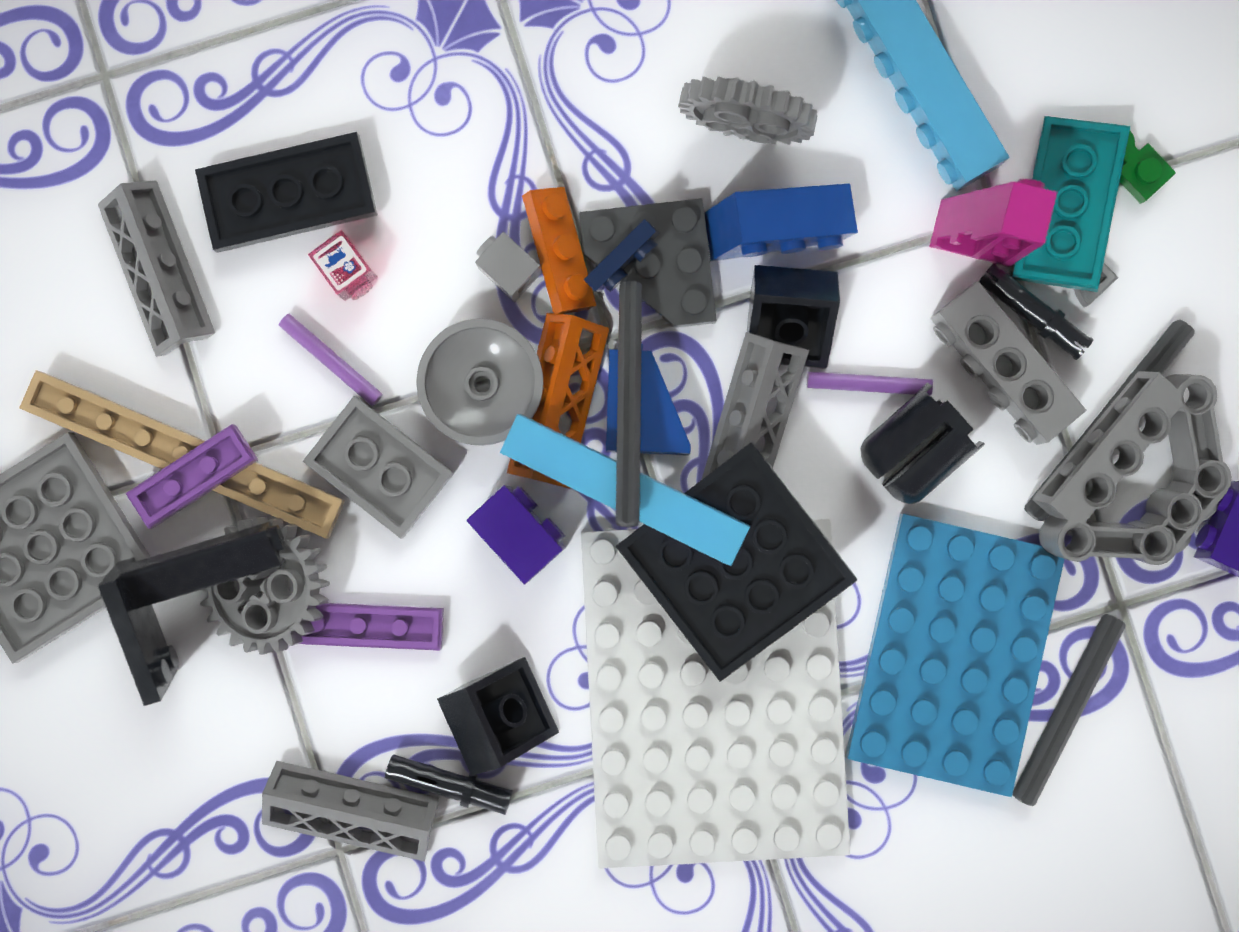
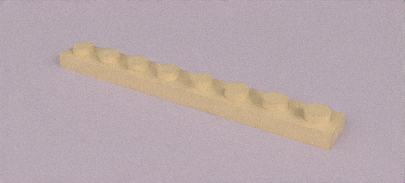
(163, 444)

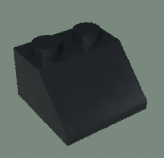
(795, 309)
(498, 716)

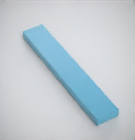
(595, 477)

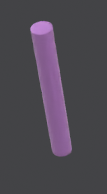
(330, 359)
(866, 383)

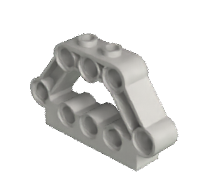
(1193, 448)

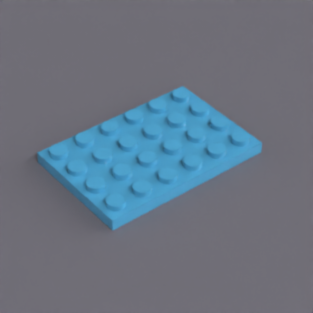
(955, 655)

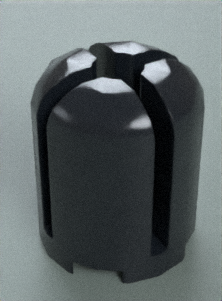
(931, 462)

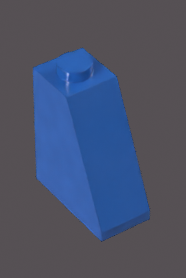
(660, 422)

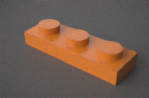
(558, 250)

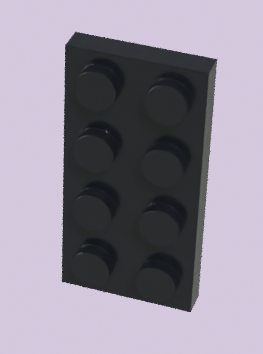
(286, 192)

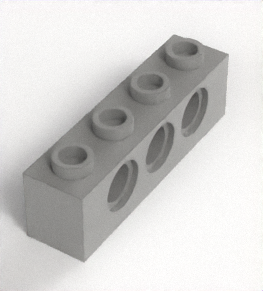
(1056, 403)

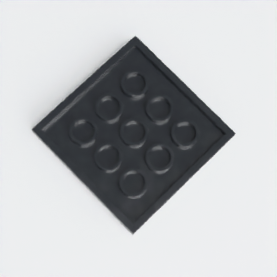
(774, 583)

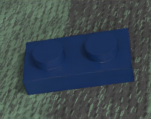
(636, 245)

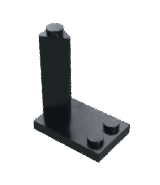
(136, 585)

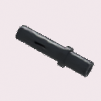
(1036, 312)
(449, 784)

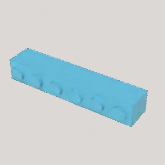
(928, 88)

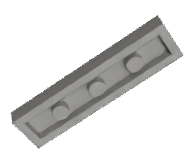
(158, 262)
(751, 388)
(348, 805)

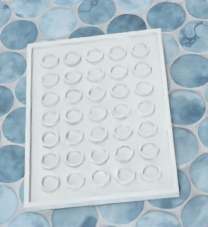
(704, 763)

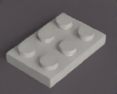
(378, 467)

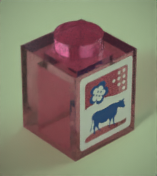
(343, 267)

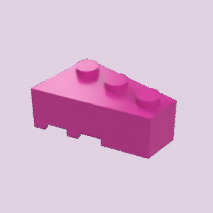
(995, 222)

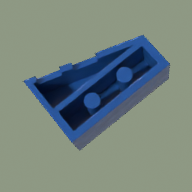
(780, 221)

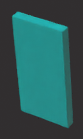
(1085, 169)

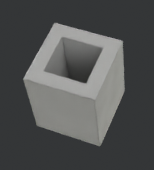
(507, 265)

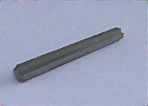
(1068, 710)

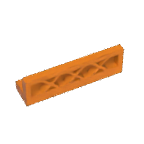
(559, 359)

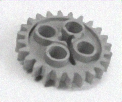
(748, 110)
(287, 612)

